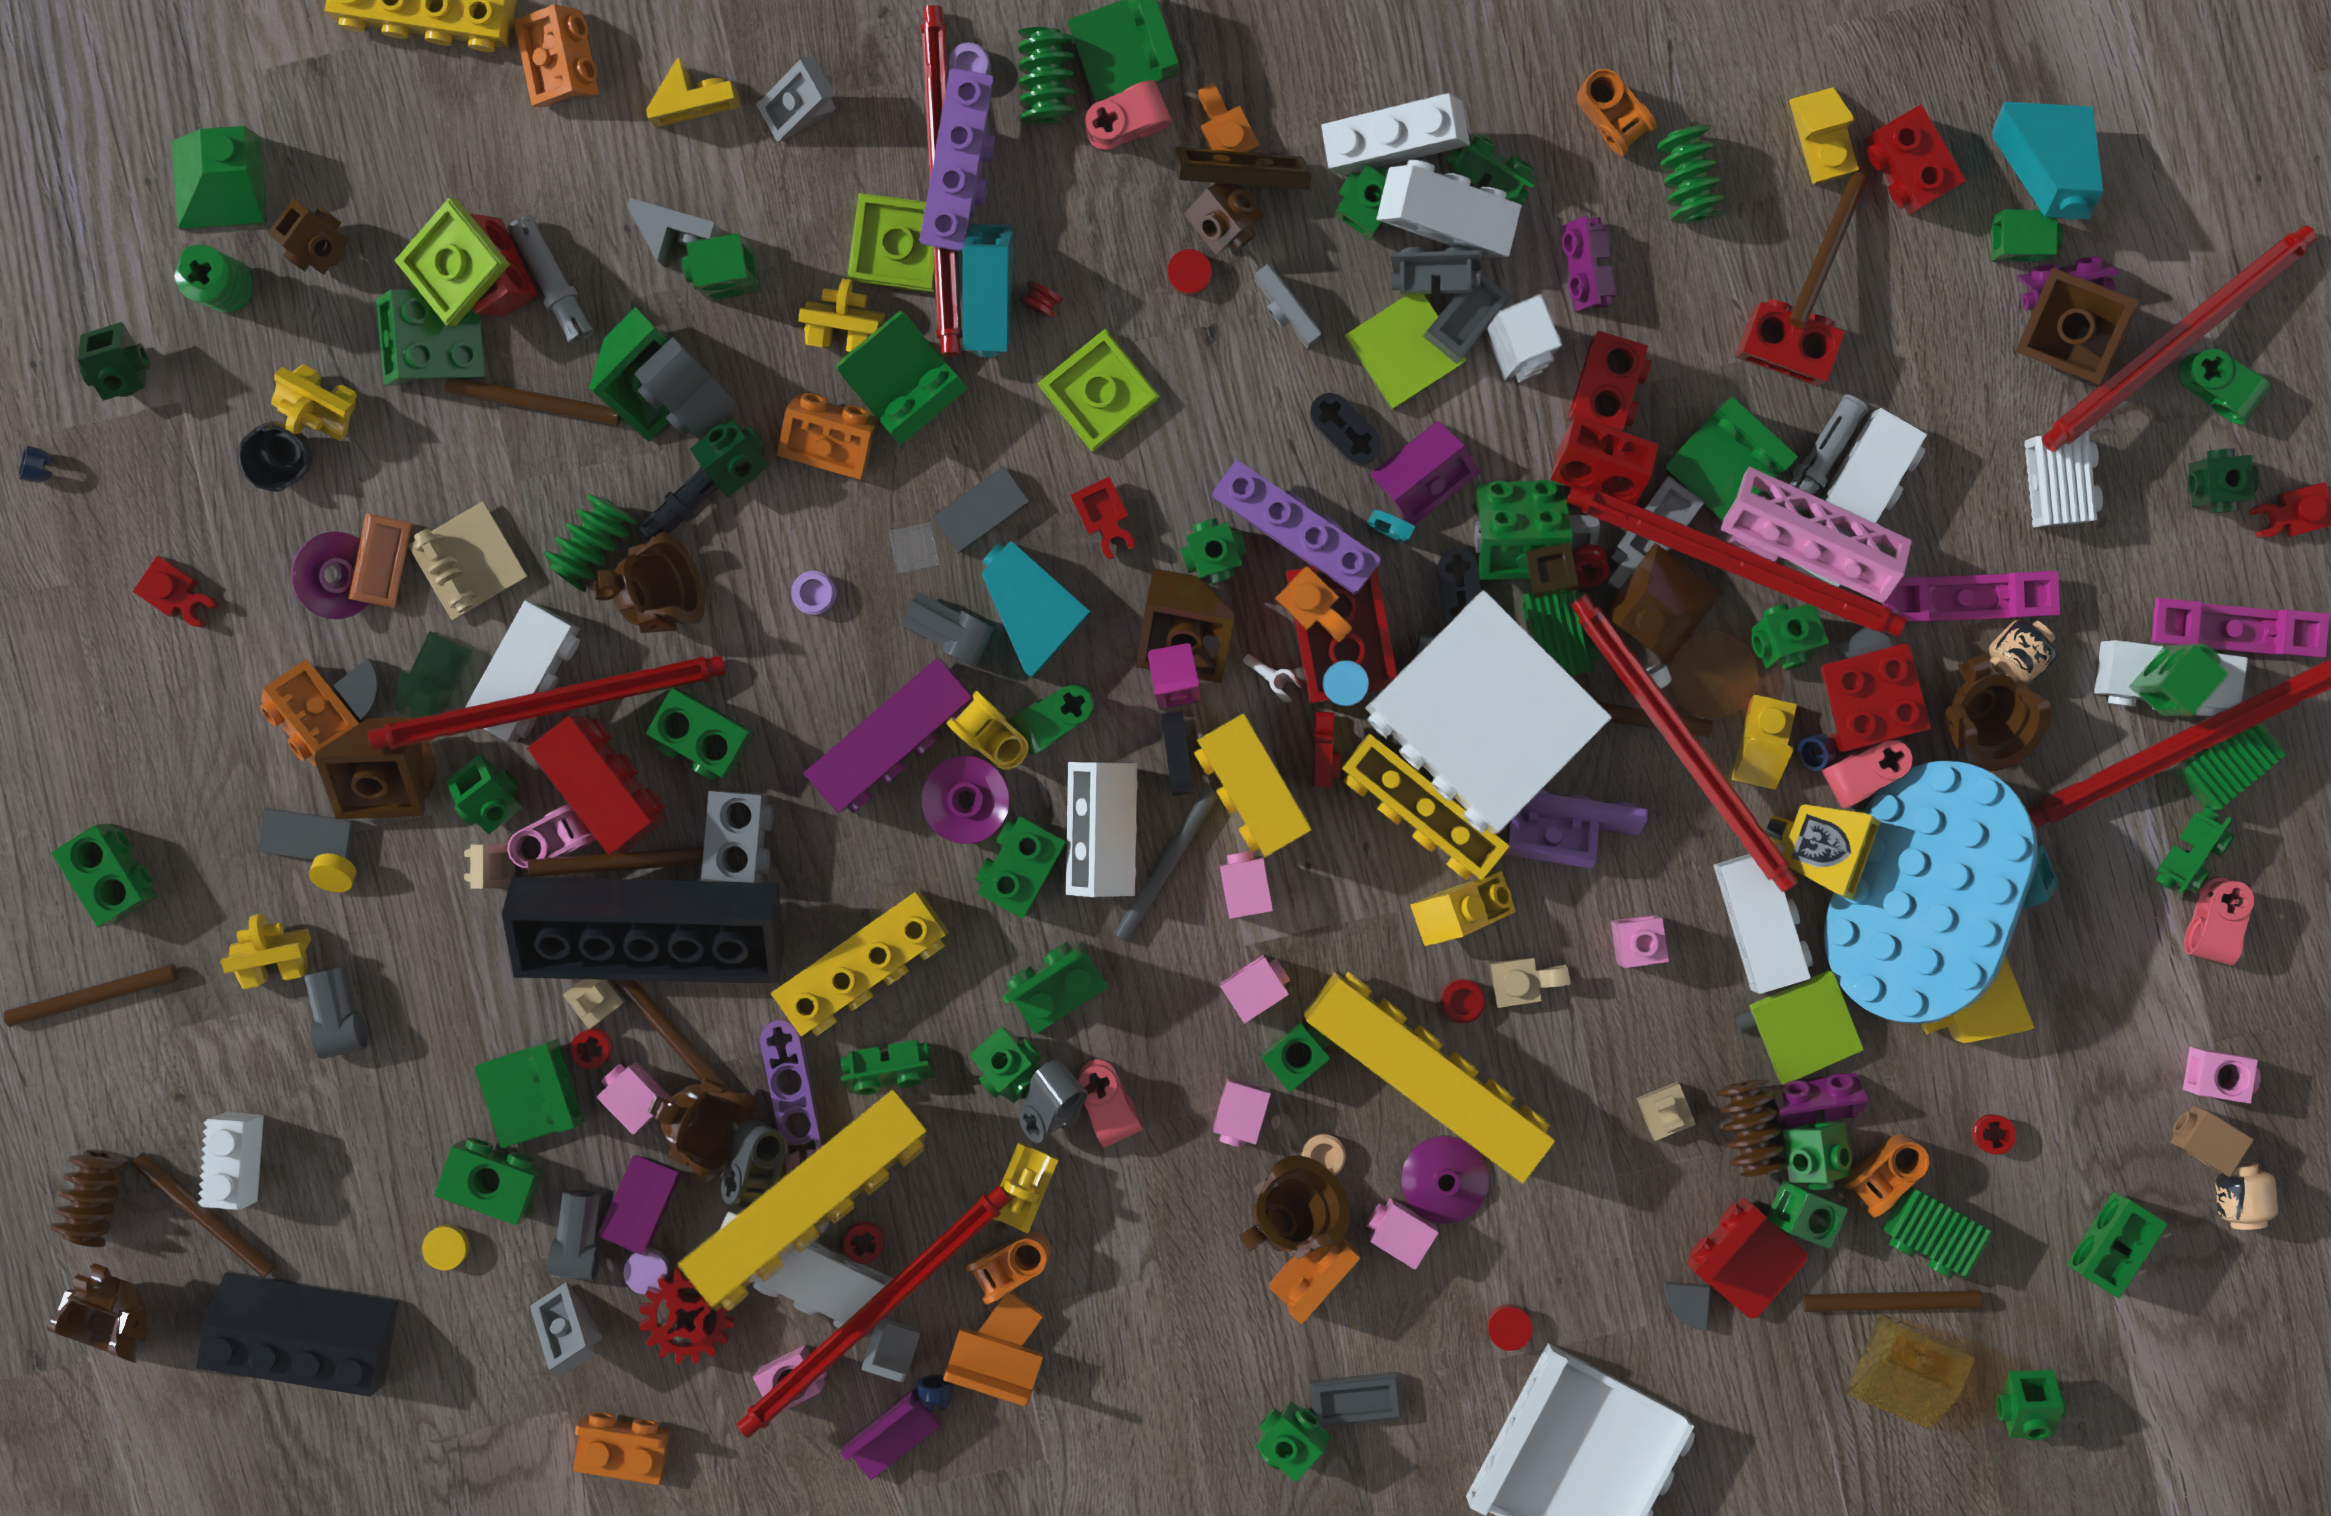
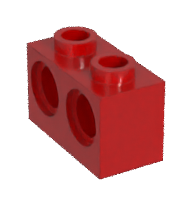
(514, 285)
(1788, 354)
(1600, 380)
(1604, 460)

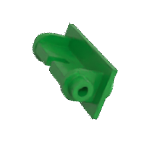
(1507, 174)
(2207, 839)
(903, 1068)

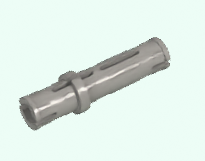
(559, 295)
(1832, 440)

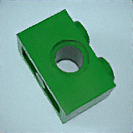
(463, 1182)

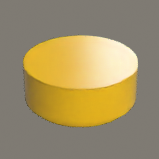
(332, 873)
(445, 1247)

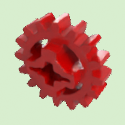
(676, 1298)

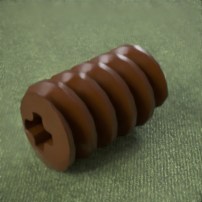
(1753, 1128)
(90, 1197)

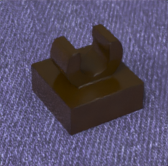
(1552, 570)

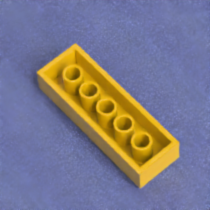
(1428, 1077)
(803, 1201)

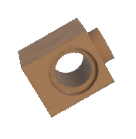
(2210, 1140)

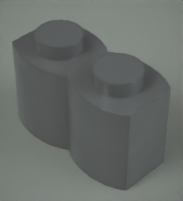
(685, 389)

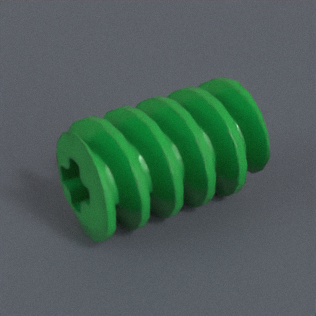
(1044, 75)
(1690, 175)
(214, 279)
(588, 541)

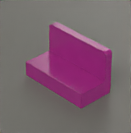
(1426, 472)
(639, 1205)
(890, 1435)

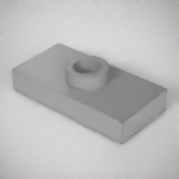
(1286, 308)

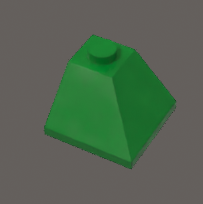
(219, 178)
(614, 378)

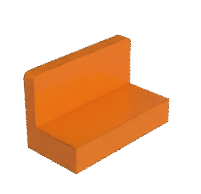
(993, 1366)

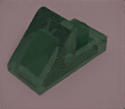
(432, 677)

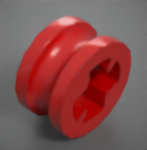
(1040, 299)
(1592, 555)
(597, 1060)
(2001, 1123)
(869, 1254)

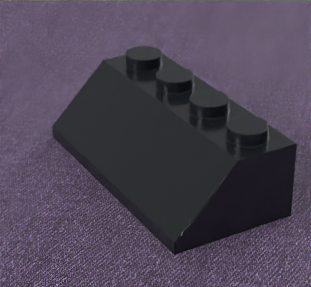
(298, 1334)

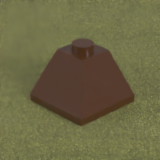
(2078, 326)
(1661, 603)
(1182, 612)
(372, 781)

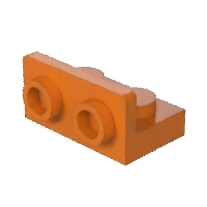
(556, 55)
(827, 435)
(305, 710)
(1311, 1279)
(621, 1448)

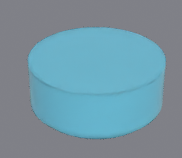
(1345, 683)

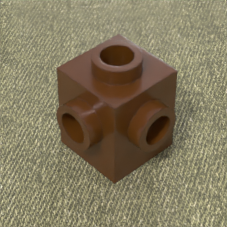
(1224, 217)
(309, 237)

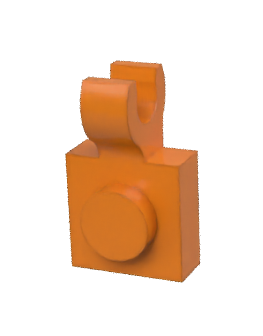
(1226, 128)
(1310, 601)

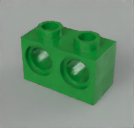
(721, 267)
(2180, 679)
(703, 725)
(96, 882)
(2116, 1244)

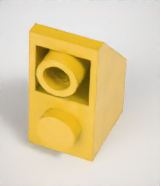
(1463, 909)

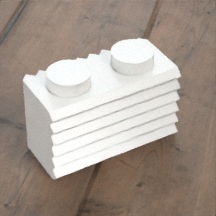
(2063, 482)
(231, 1160)

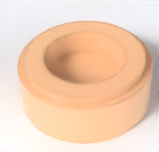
(1326, 1150)

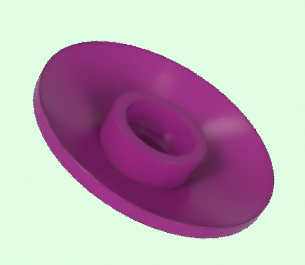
(308, 579)
(942, 804)
(1437, 1158)

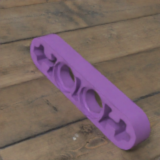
(785, 1103)

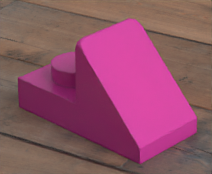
(1174, 676)

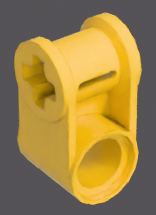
(990, 733)

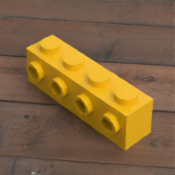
(440, 21)
(1414, 799)
(860, 963)

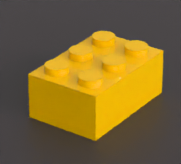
(1251, 786)

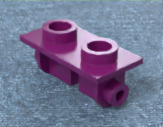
(1583, 244)
(2088, 268)
(1835, 1095)

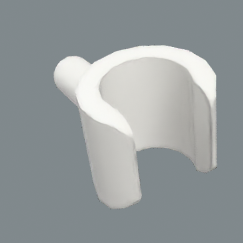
(1276, 678)

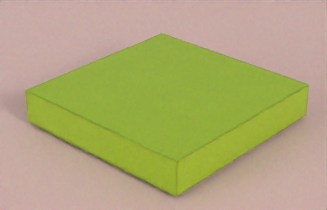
(888, 245)
(452, 262)
(1397, 353)
(1099, 390)
(1806, 1027)

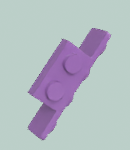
(959, 160)
(1296, 527)
(1568, 827)

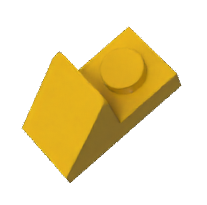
(678, 102)
(1824, 135)
(1764, 742)

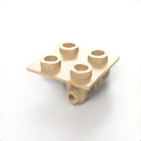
(467, 560)

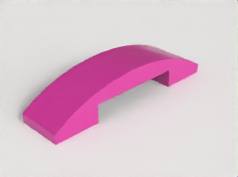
(1976, 596)
(2241, 628)

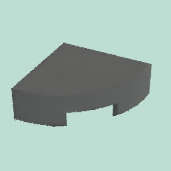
(361, 688)
(1689, 1302)

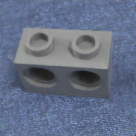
(723, 835)

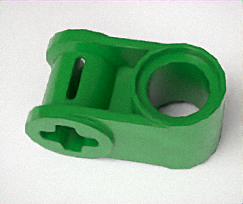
(2231, 387)
(1048, 721)

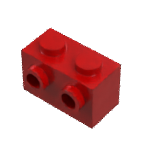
(1913, 160)

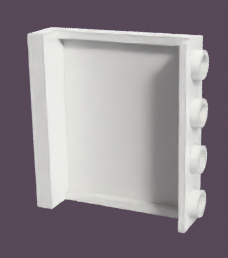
(1486, 714)
(1580, 1446)

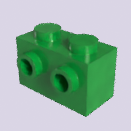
(1021, 865)

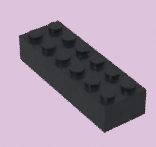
(644, 930)

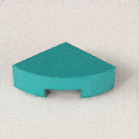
(1390, 526)

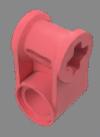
(1134, 115)
(1860, 774)
(2218, 926)
(1109, 1109)

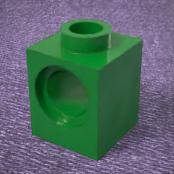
(2024, 236)
(1291, 1074)
(1807, 1214)

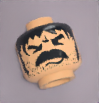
(2023, 651)
(2247, 1197)

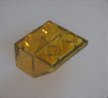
(1910, 1372)

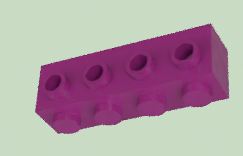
(888, 737)

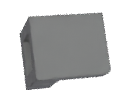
(891, 1350)

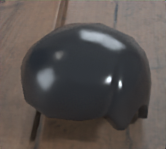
(274, 456)

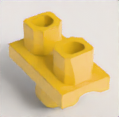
(823, 317)
(309, 405)
(267, 945)
(1026, 1183)

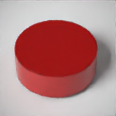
(1189, 272)
(1462, 1000)
(1509, 1327)

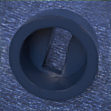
(32, 464)
(1821, 761)
(934, 1392)

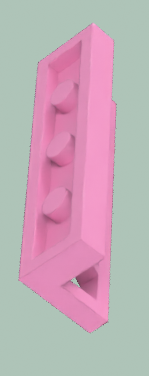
(1816, 541)

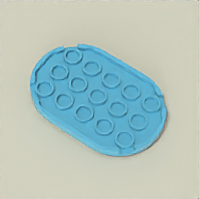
(1933, 894)

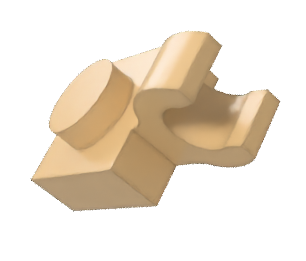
(1519, 980)

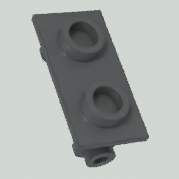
(1456, 267)

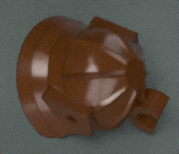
(655, 586)
(1995, 717)
(702, 1125)
(1298, 1208)
(102, 1314)

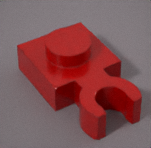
(1101, 511)
(2299, 511)
(171, 589)
(1325, 761)

